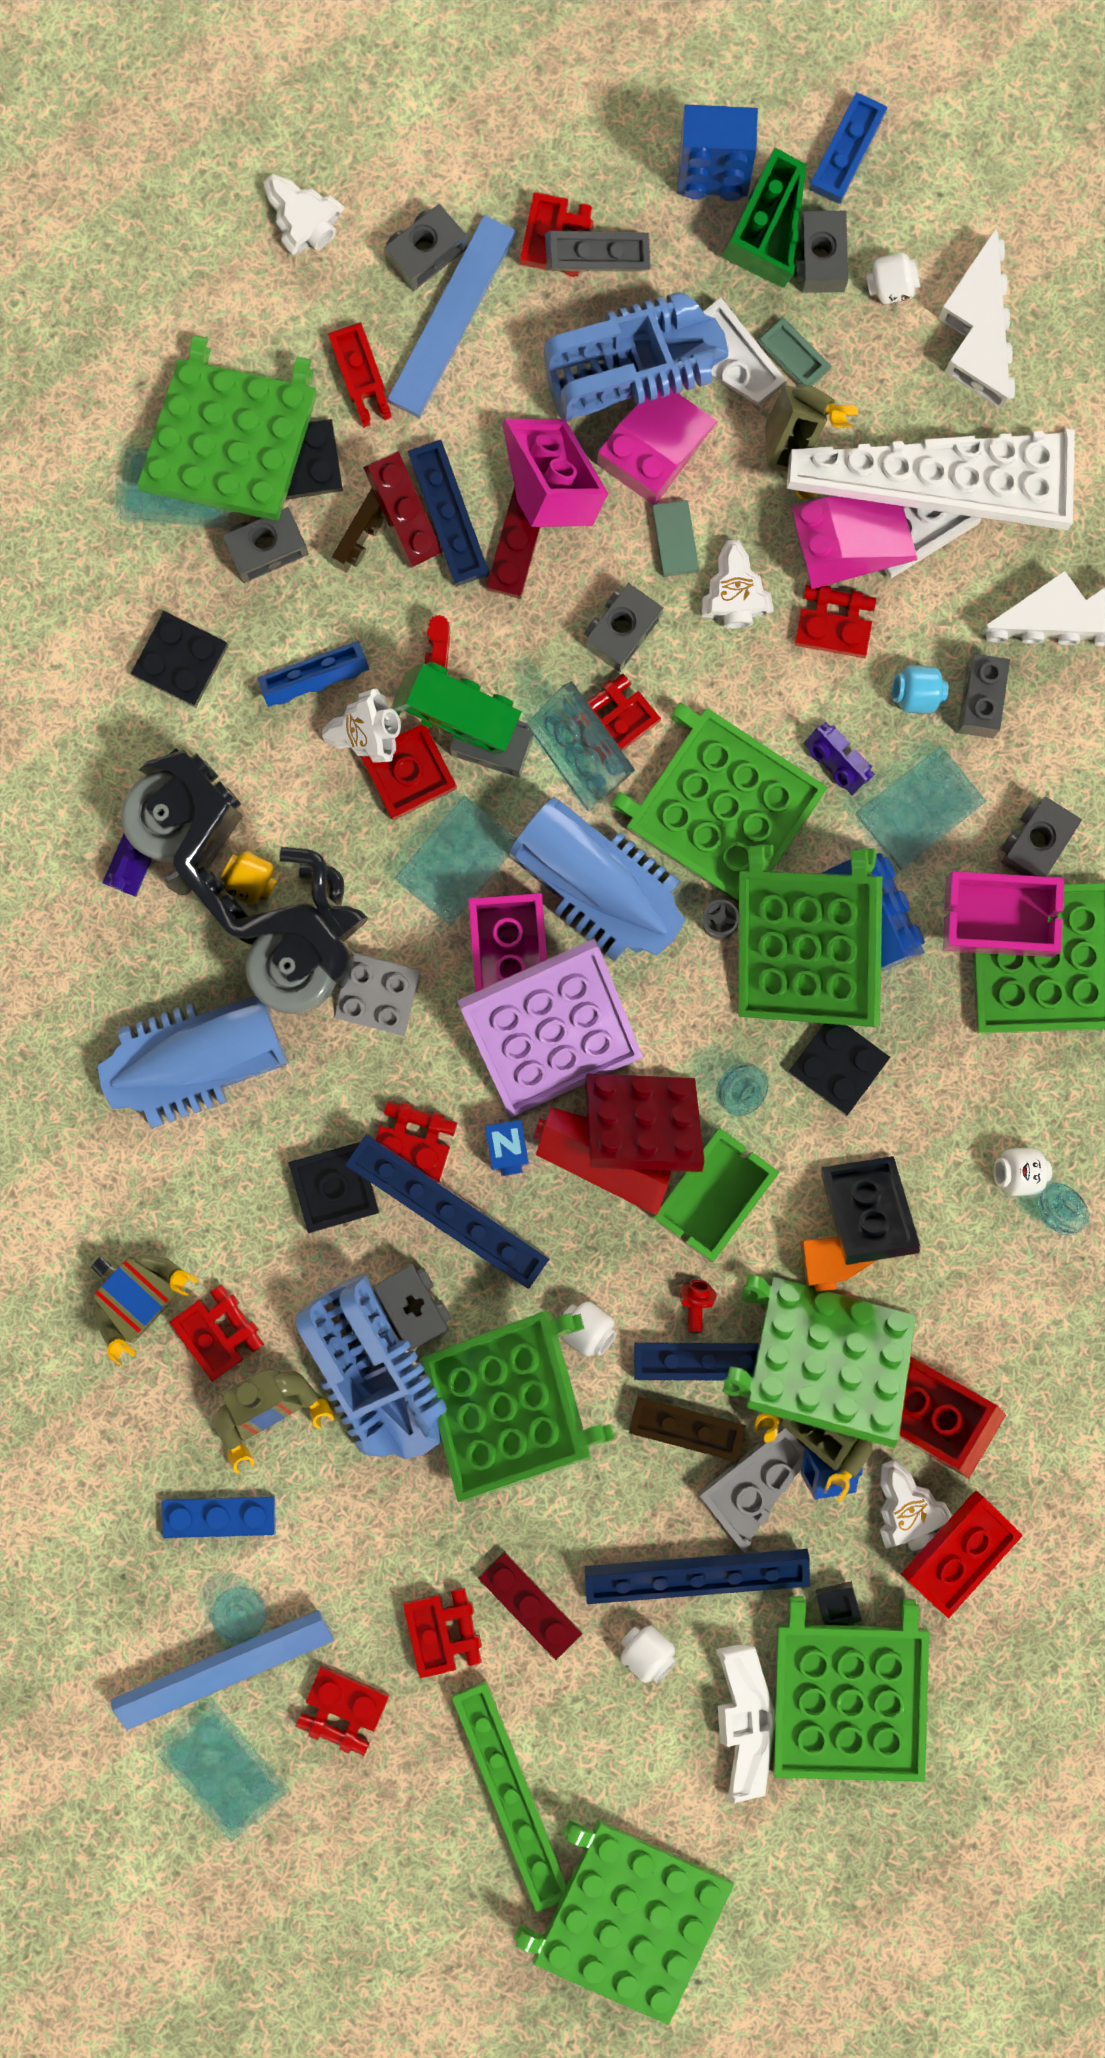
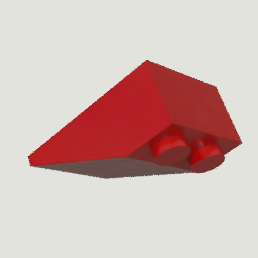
(947, 1419)

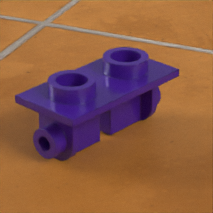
(827, 747)
(127, 868)

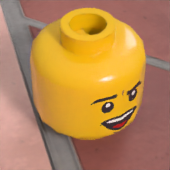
(248, 877)

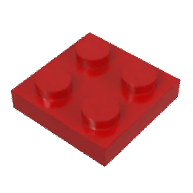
(414, 774)

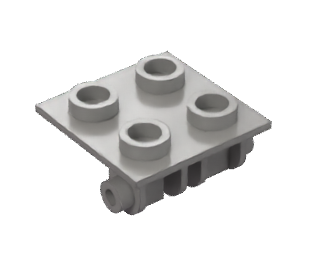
(378, 994)

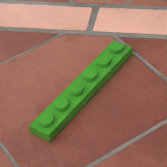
(511, 1795)

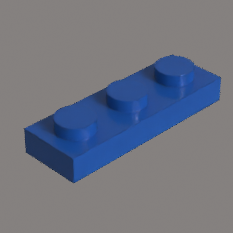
(848, 148)
(313, 674)
(219, 1517)

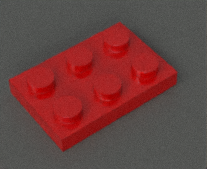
(961, 1554)

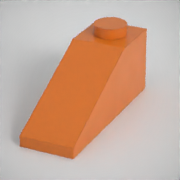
(825, 1263)

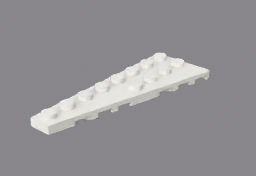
(987, 478)

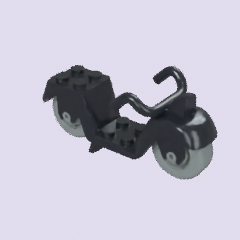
(295, 950)

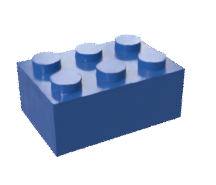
(717, 151)
(899, 936)

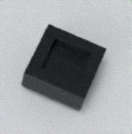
(838, 1604)

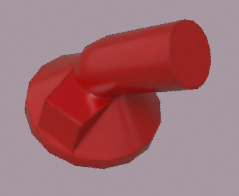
(696, 1295)

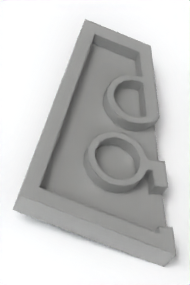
(751, 1486)

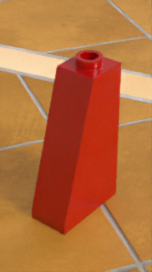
(566, 1145)

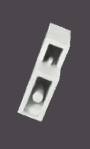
(979, 315)
(1052, 613)

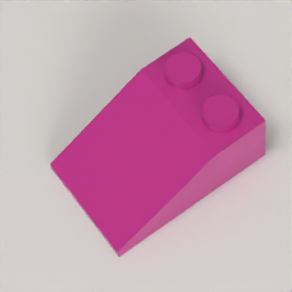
(655, 444)
(552, 474)
(851, 538)
(506, 936)

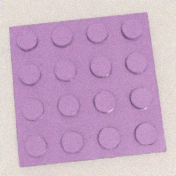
(550, 1027)

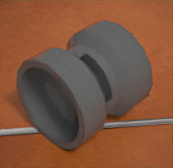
(722, 914)

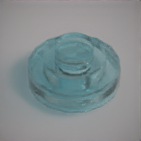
(742, 1089)
(1063, 1209)
(238, 1614)

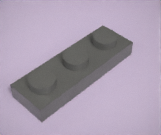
(597, 251)

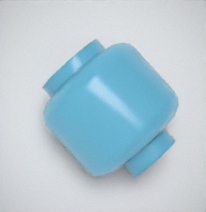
(919, 689)

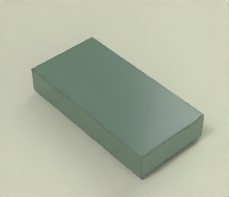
(793, 353)
(675, 538)

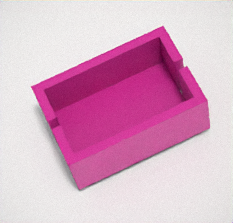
(1003, 914)

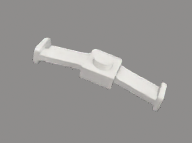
(746, 1722)

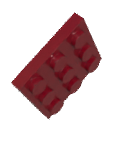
(643, 1123)

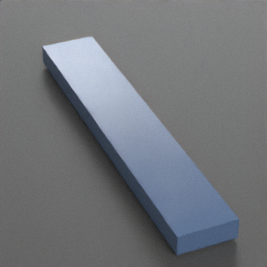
(451, 316)
(222, 1670)

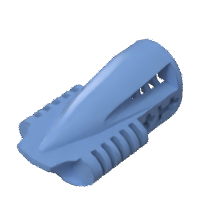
(640, 355)
(599, 881)
(190, 1059)
(384, 1401)

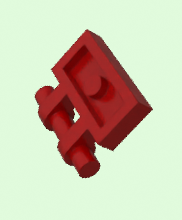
(547, 215)
(835, 632)
(630, 718)
(420, 1152)
(207, 1339)
(430, 1634)
(347, 1700)

